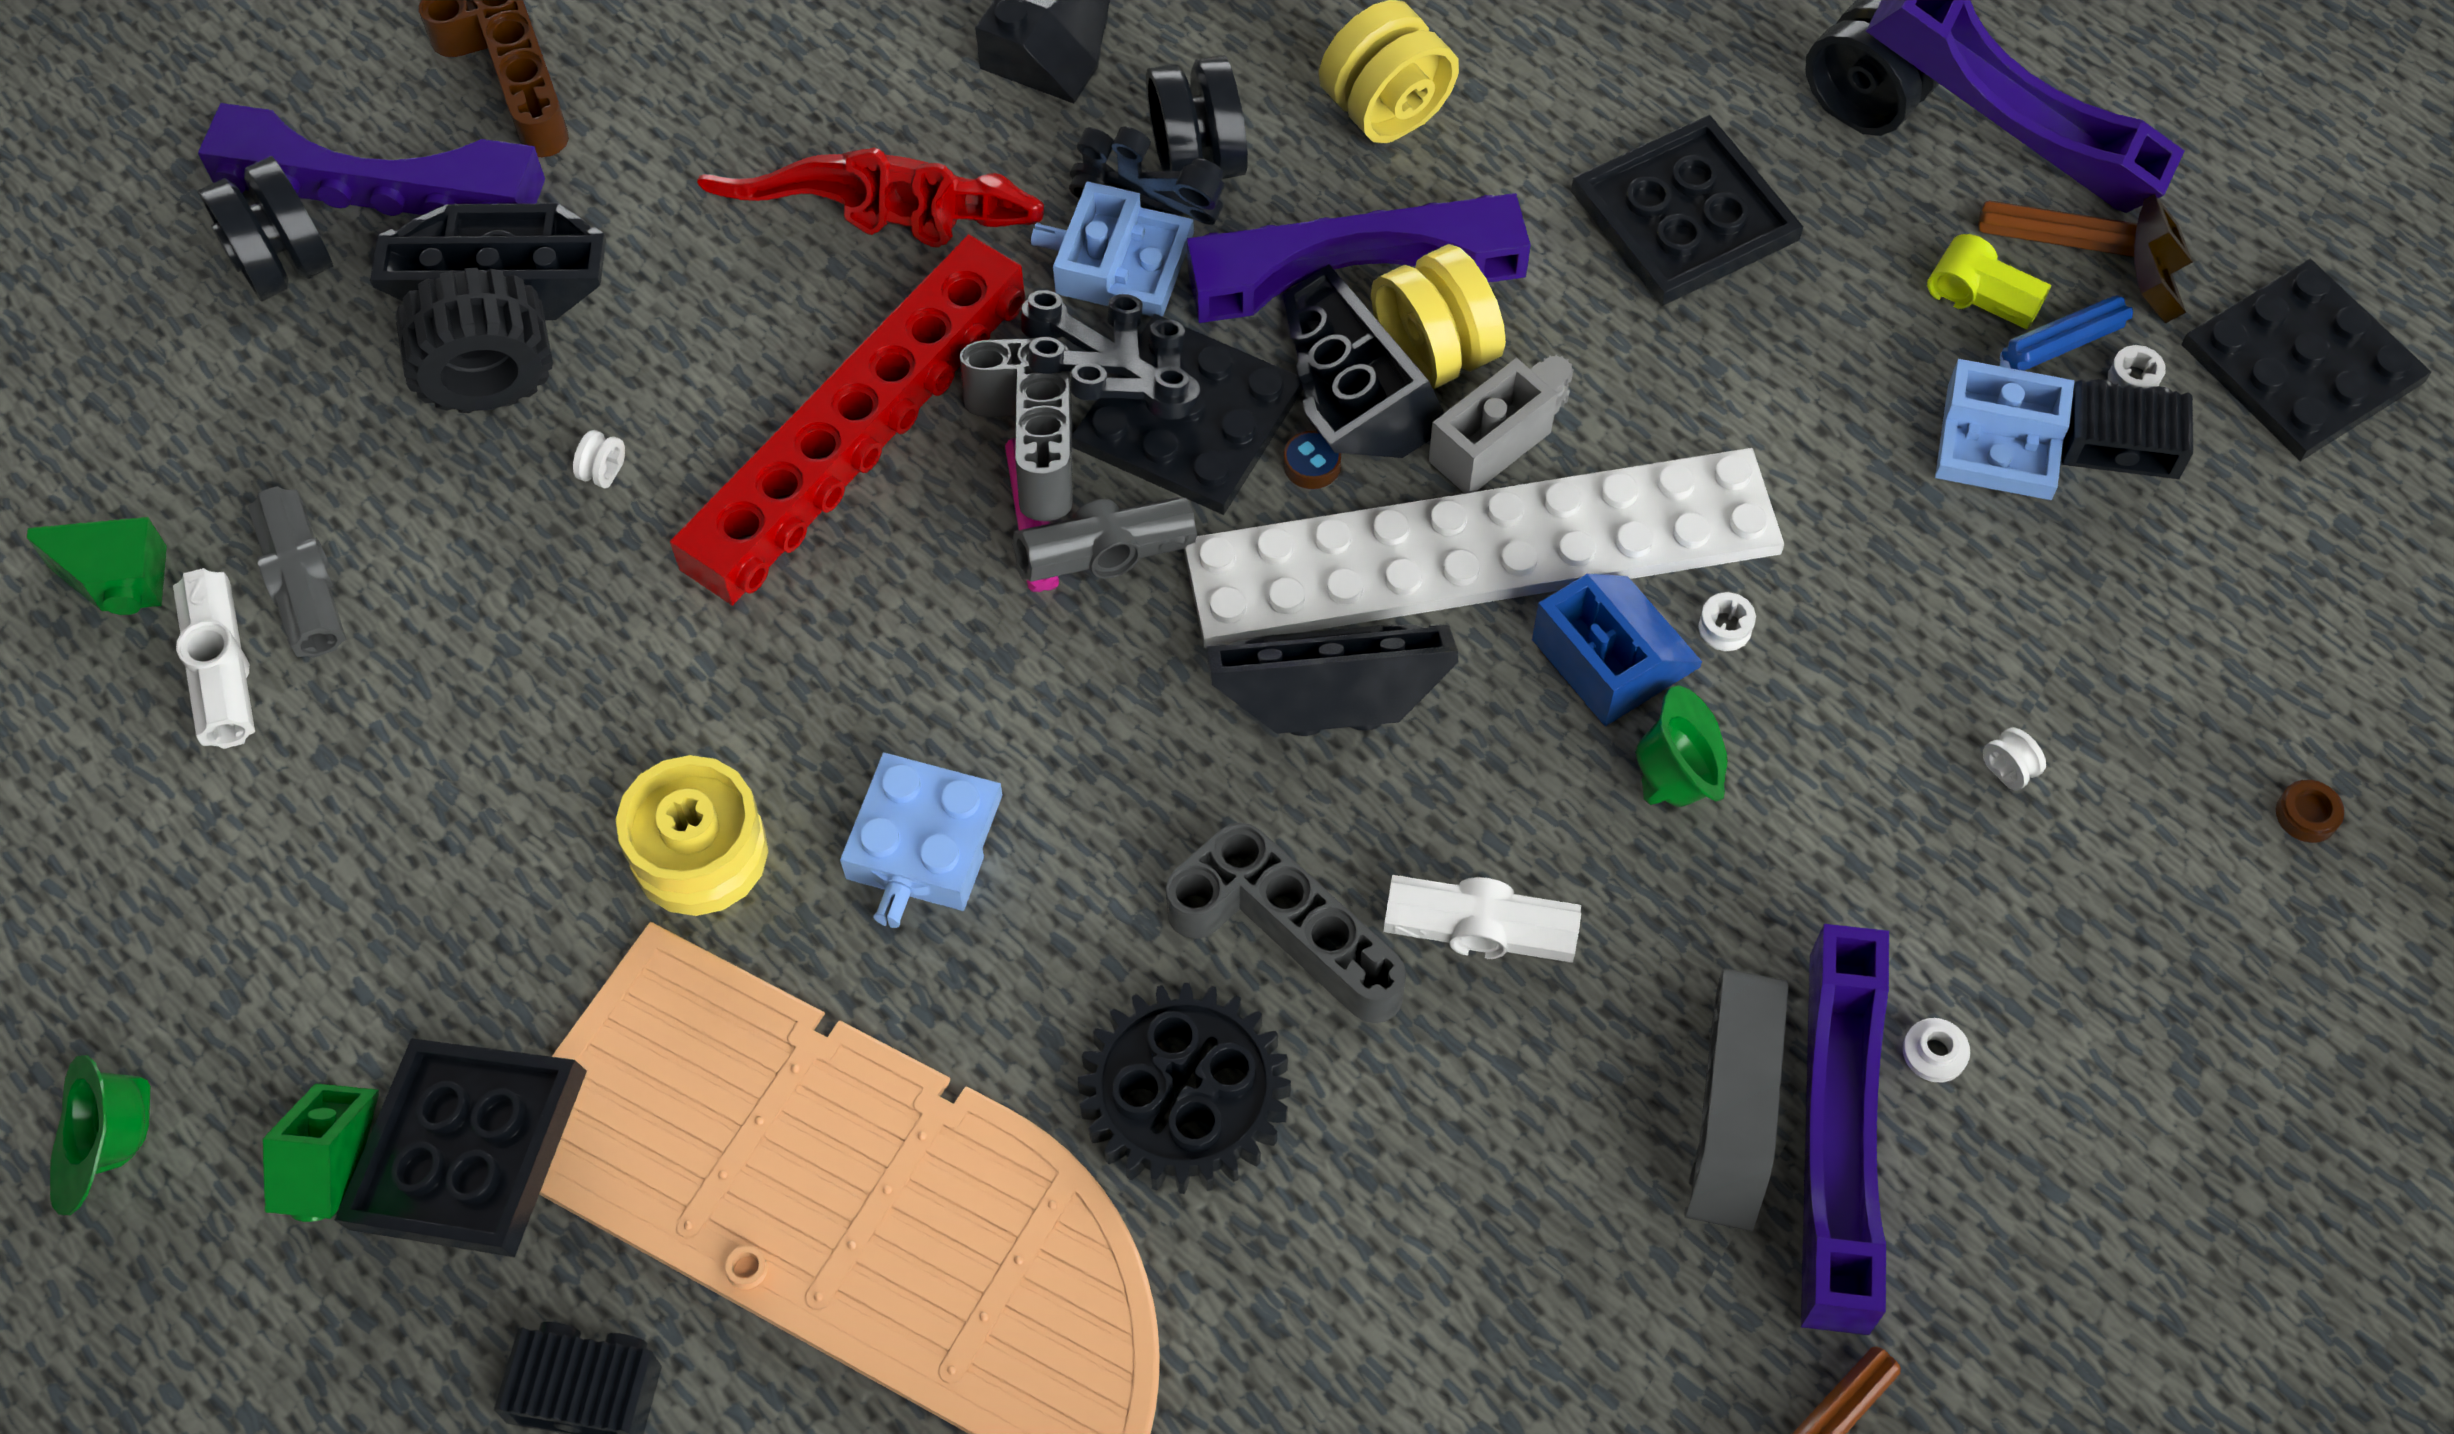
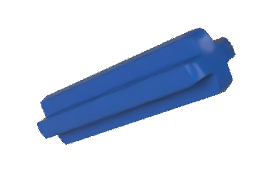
(2067, 333)

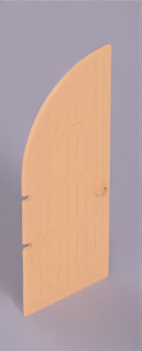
(854, 1200)

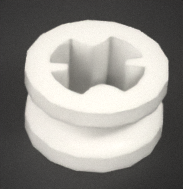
(2140, 357)
(598, 458)
(1735, 606)
(2014, 758)

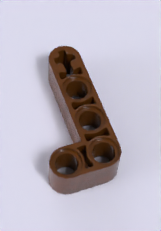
(507, 32)

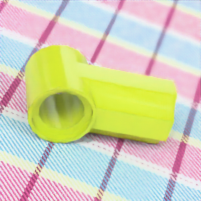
(1974, 276)

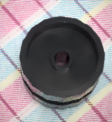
(1863, 78)
(1197, 118)
(261, 231)

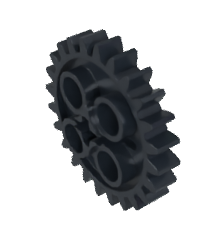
(1235, 1112)

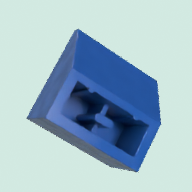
(1611, 644)

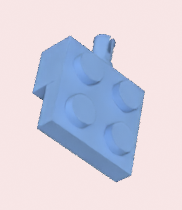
(1117, 249)
(2004, 428)
(920, 835)

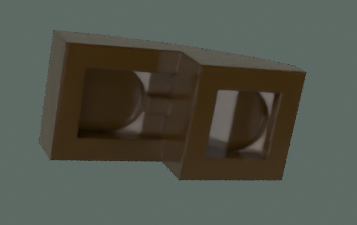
(2158, 254)

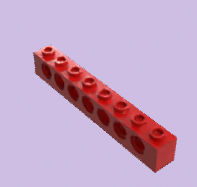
(916, 346)

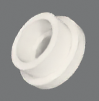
(1933, 1066)

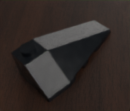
(1043, 43)
(1354, 374)

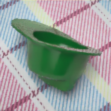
(1683, 752)
(98, 1129)

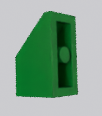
(108, 562)
(316, 1151)

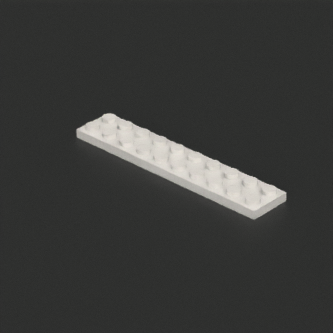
(1480, 546)

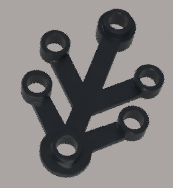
(1195, 187)
(1166, 390)

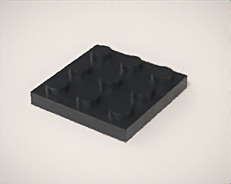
(1686, 209)
(2305, 359)
(1211, 447)
(462, 1146)

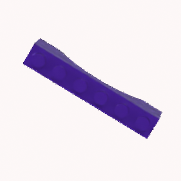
(2103, 151)
(468, 175)
(1247, 268)
(1841, 1195)

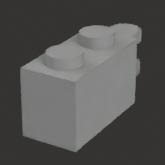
(1499, 421)

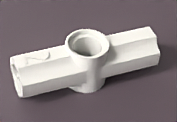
(217, 685)
(1482, 918)

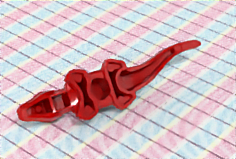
(891, 190)

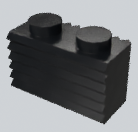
(2129, 429)
(578, 1383)

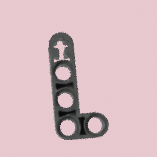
(1002, 385)
(1293, 929)
(1739, 1100)

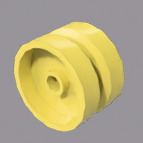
(1388, 71)
(1441, 314)
(692, 835)

